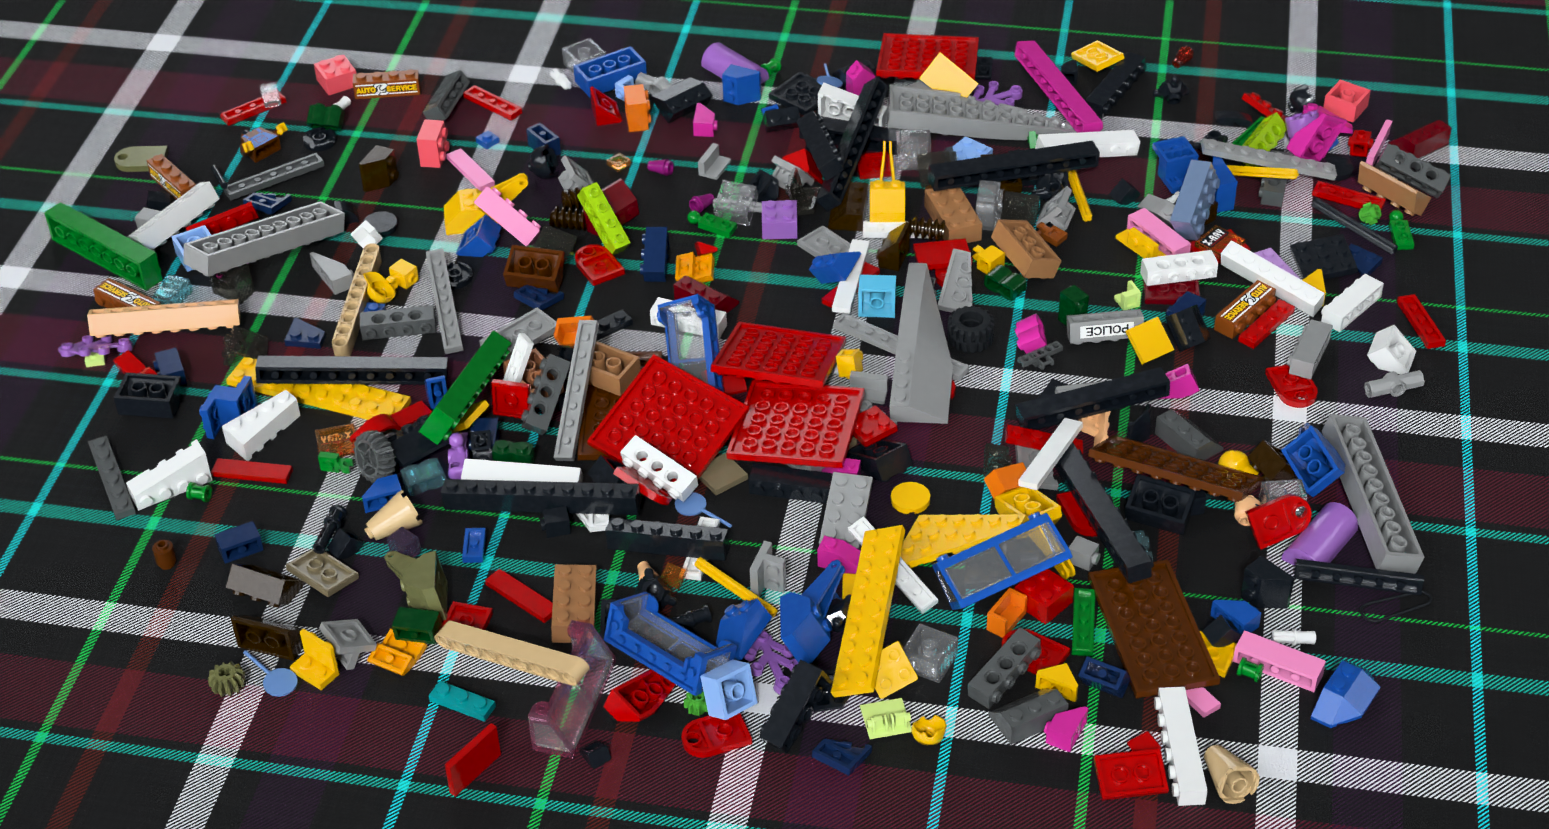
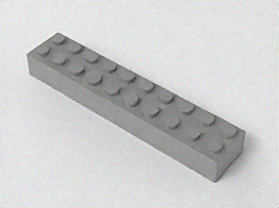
(263, 238)
(1373, 495)

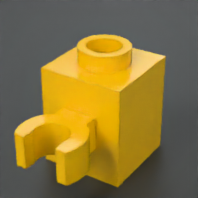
(988, 258)
(402, 274)
(848, 361)

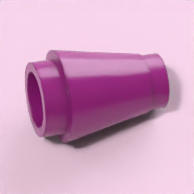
(661, 166)
(701, 202)

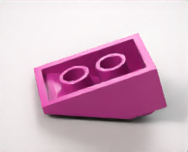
(1316, 137)

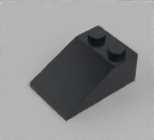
(882, 458)

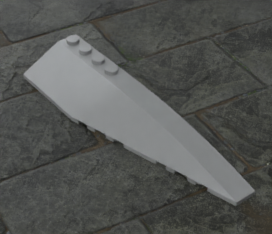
(961, 116)
(922, 355)

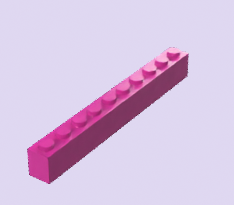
(1057, 87)

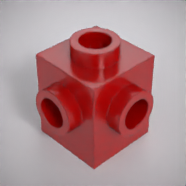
(1360, 143)

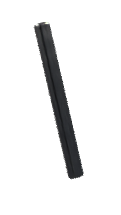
(1354, 226)

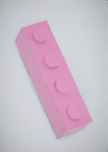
(507, 216)
(1168, 240)
(1280, 661)

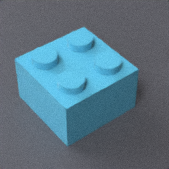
(877, 296)

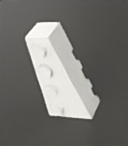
(840, 104)
(260, 424)
(170, 477)

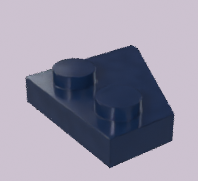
(267, 202)
(1365, 260)
(537, 297)
(304, 335)
(840, 755)

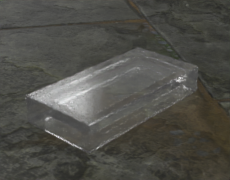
(270, 95)

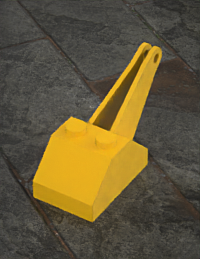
(887, 197)
(462, 212)
(1030, 501)

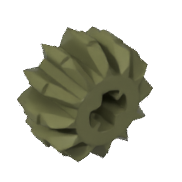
(226, 679)

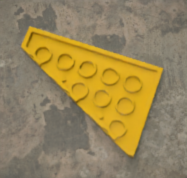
(952, 533)

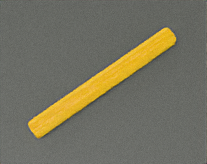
(1266, 172)
(1079, 195)
(731, 584)

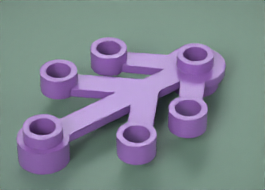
(1014, 93)
(88, 345)
(765, 643)

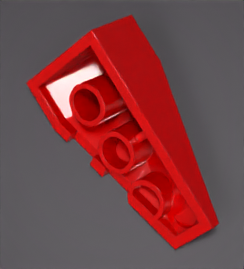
(638, 697)

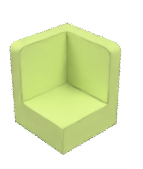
(1130, 298)

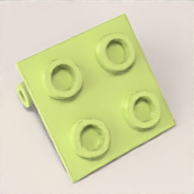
(886, 718)

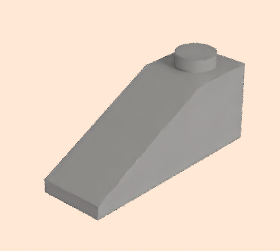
(1159, 207)
(332, 272)

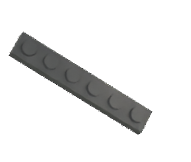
(273, 176)
(111, 478)

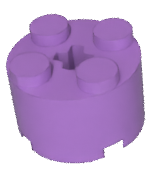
(1298, 121)

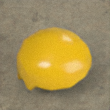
(929, 731)

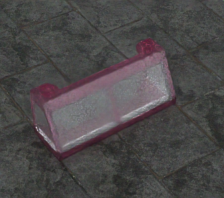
(562, 722)

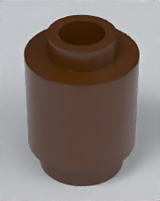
(164, 554)

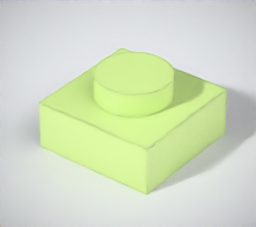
(94, 360)

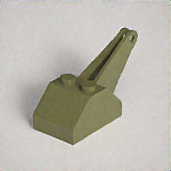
(422, 580)

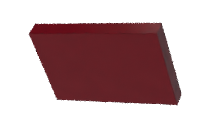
(1169, 292)

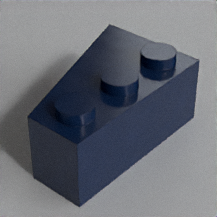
(655, 254)

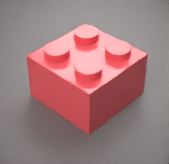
(335, 74)
(1347, 100)
(432, 143)

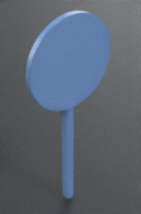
(829, 79)
(695, 505)
(278, 681)

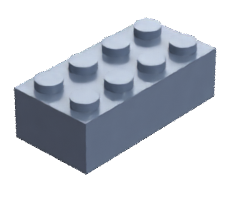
(1195, 200)

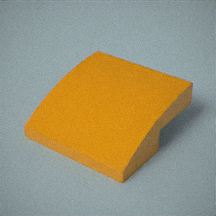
(697, 267)
(396, 655)

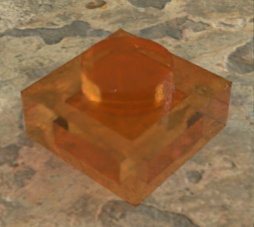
(618, 162)
(673, 575)

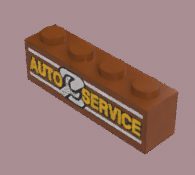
(386, 84)
(169, 176)
(115, 295)
(1245, 309)

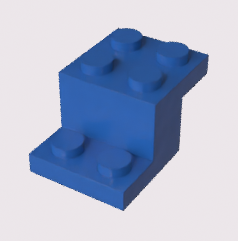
(1174, 161)
(227, 404)

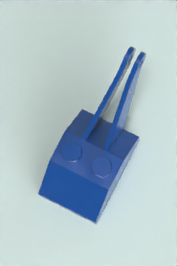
(1313, 459)
(803, 616)

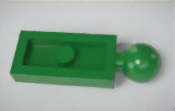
(712, 223)
(1400, 231)

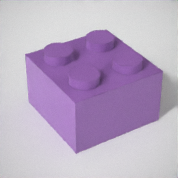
(779, 219)

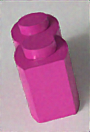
(1030, 333)

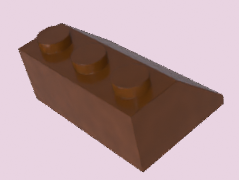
(534, 268)

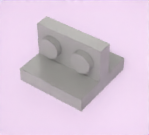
(784, 169)
(574, 175)
(1058, 210)
(767, 571)
(348, 640)

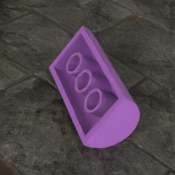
(719, 57)
(1324, 535)

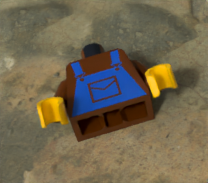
(261, 142)

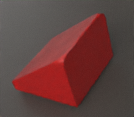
(702, 248)
(1143, 742)

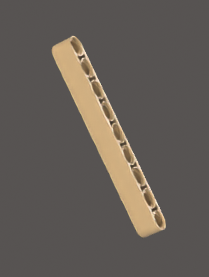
(356, 301)
(512, 653)

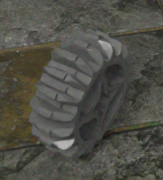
(374, 455)

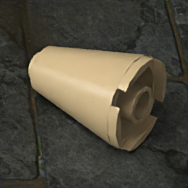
(393, 515)
(1230, 774)

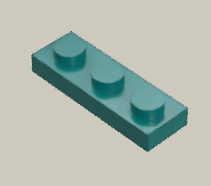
(462, 701)

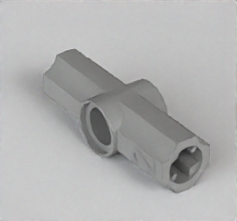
(652, 84)
(1394, 384)

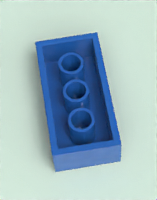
(608, 69)

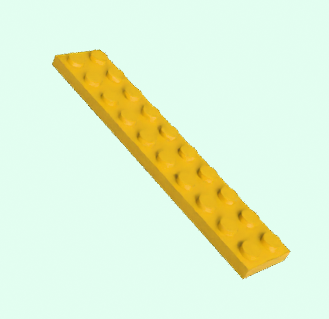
(347, 399)
(868, 612)

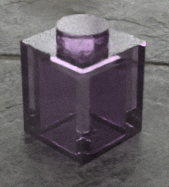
(404, 542)

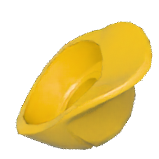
(378, 288)
(1237, 460)

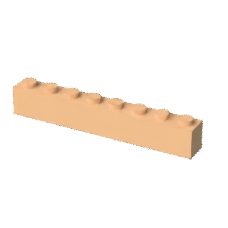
(163, 317)

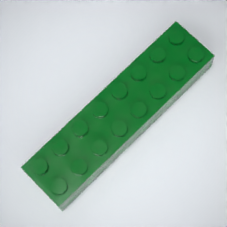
(103, 246)
(466, 388)

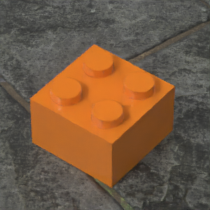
(637, 107)

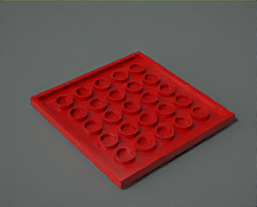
(913, 53)
(778, 355)
(671, 414)
(797, 424)

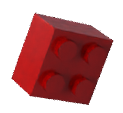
(1046, 595)

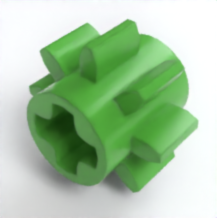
(1370, 213)
(695, 704)

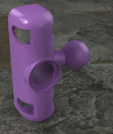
(457, 454)

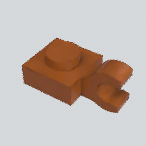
(1052, 235)

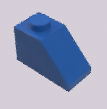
(435, 390)
(380, 493)
(1239, 612)

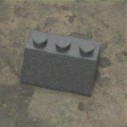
(1185, 436)
(1028, 715)

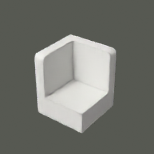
(366, 234)

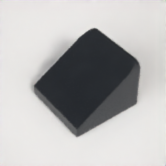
(595, 754)

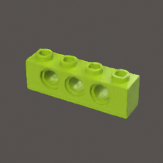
(1266, 134)
(603, 218)

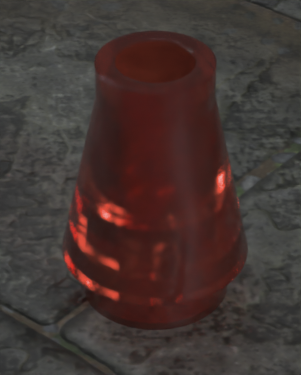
(1184, 55)

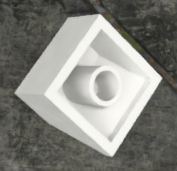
(1391, 351)

